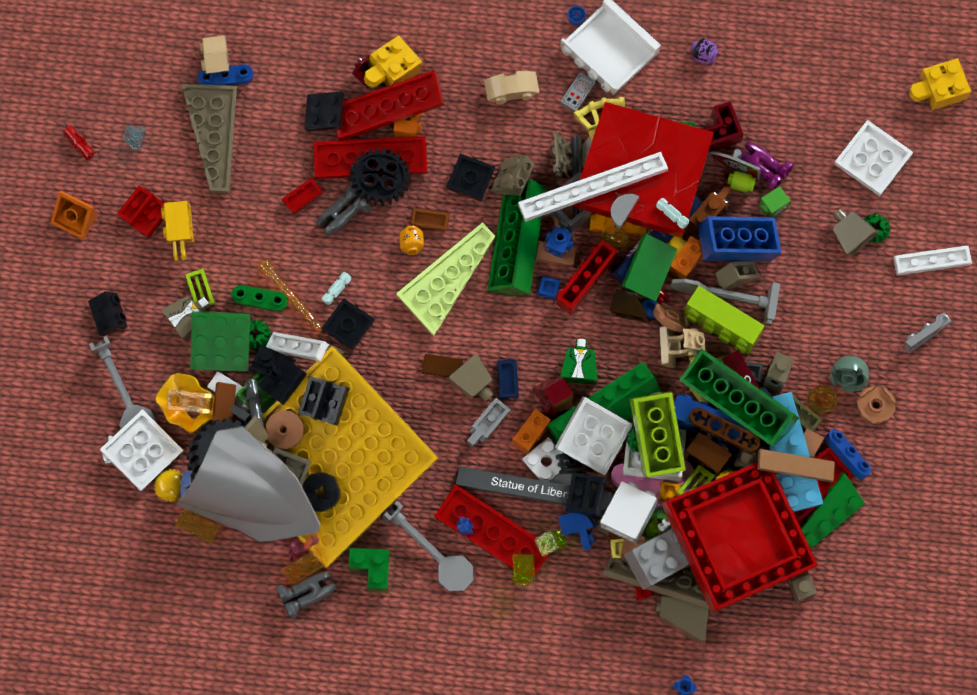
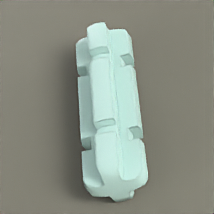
(672, 213)
(336, 288)

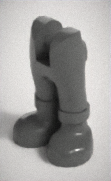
(343, 218)
(309, 584)

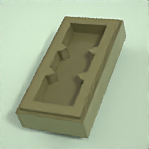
(807, 417)

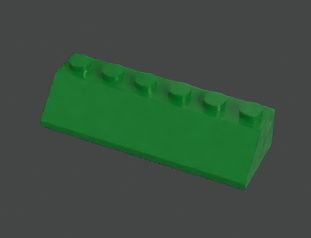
(515, 245)
(614, 397)
(738, 398)

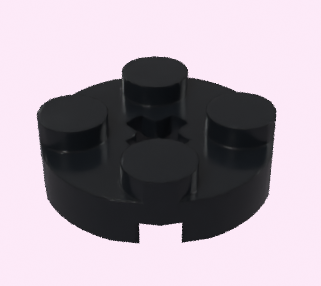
(330, 486)

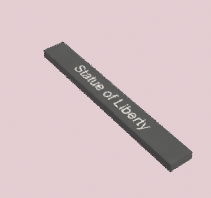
(522, 487)

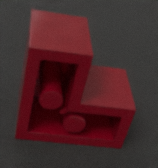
(726, 128)

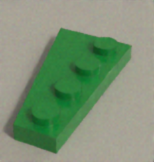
(837, 506)

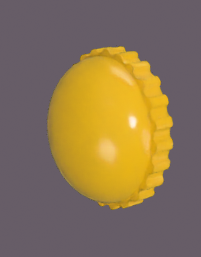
(168, 485)

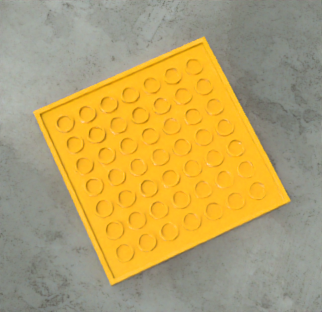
(367, 453)

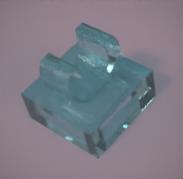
(134, 136)

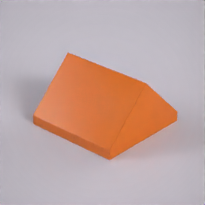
(73, 215)

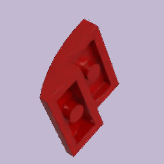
(142, 211)

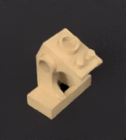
(672, 345)

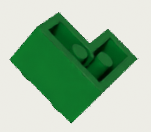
(373, 562)

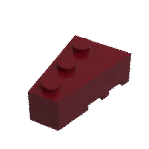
(554, 396)

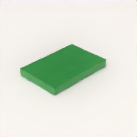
(649, 267)

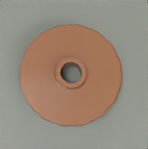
(670, 317)
(879, 396)
(294, 432)

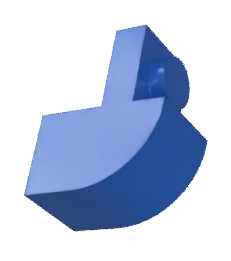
(579, 523)

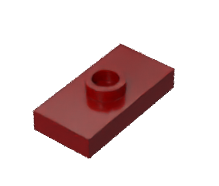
(302, 196)

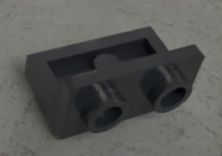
(107, 313)

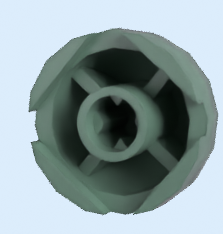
(850, 373)

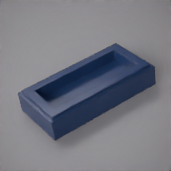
(507, 379)

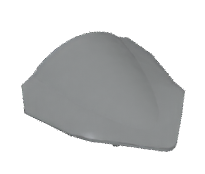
(249, 490)

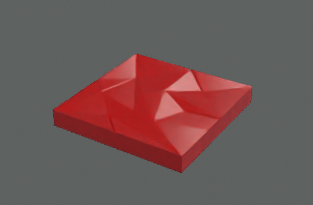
(631, 135)
(739, 536)

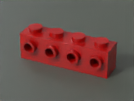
(586, 277)

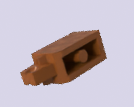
(712, 206)

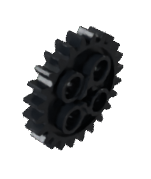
(377, 191)

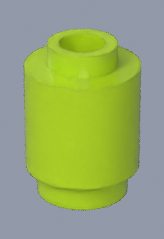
(741, 181)

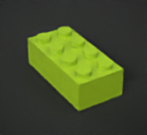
(723, 320)
(657, 434)

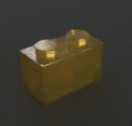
(190, 401)

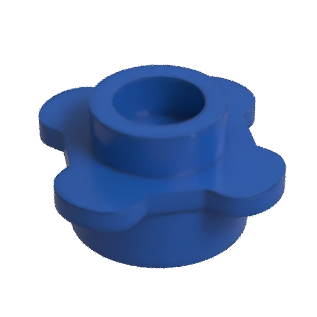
(465, 526)
(685, 681)

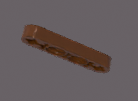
(726, 426)

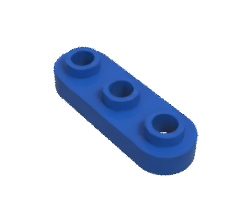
(233, 79)
(847, 454)

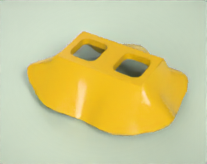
(177, 417)

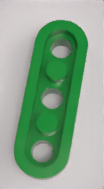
(266, 303)

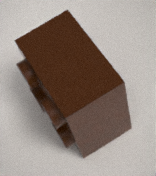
(707, 454)

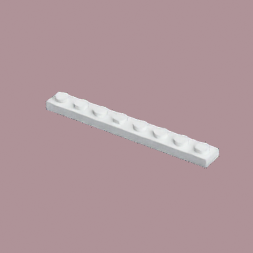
(592, 186)

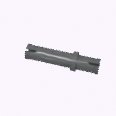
(254, 399)

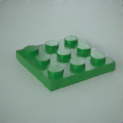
(220, 341)

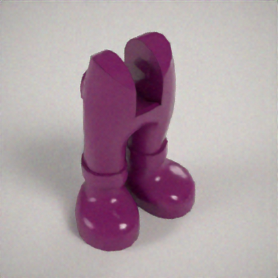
(761, 155)

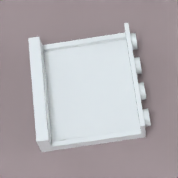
(610, 47)

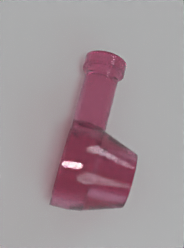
(298, 549)

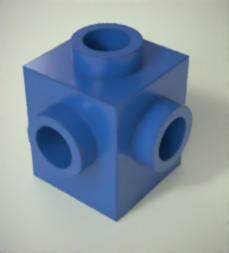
(559, 241)

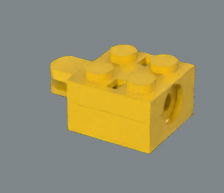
(392, 64)
(941, 85)
(178, 226)

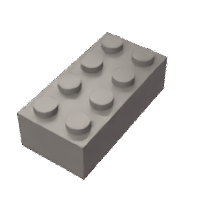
(656, 559)

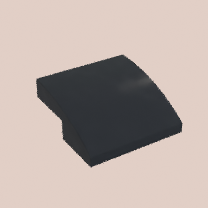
(324, 400)

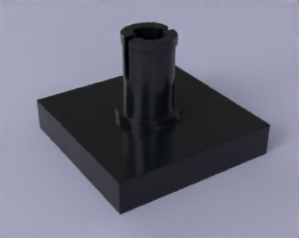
(281, 379)

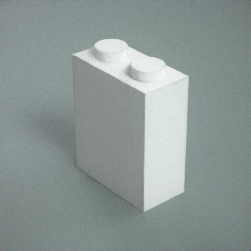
(629, 512)

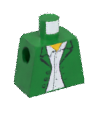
(580, 364)

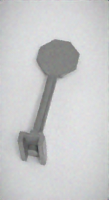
(769, 302)
(131, 410)
(454, 572)

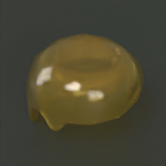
(615, 237)
(822, 399)

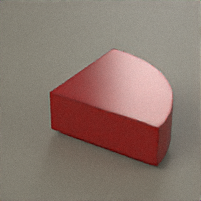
(642, 594)

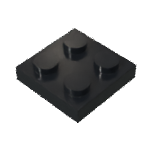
(324, 111)
(470, 177)
(348, 324)

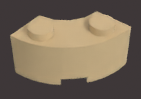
(215, 54)
(505, 88)

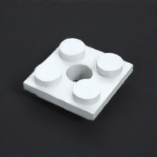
(534, 458)

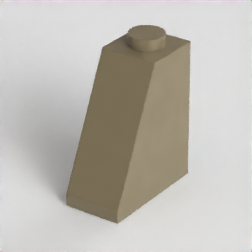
(684, 617)

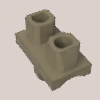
(746, 459)

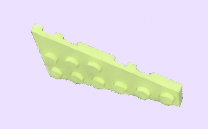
(440, 285)

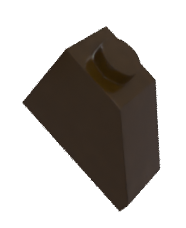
(627, 306)

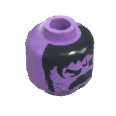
(704, 51)

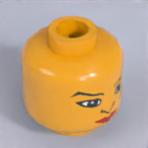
(411, 240)

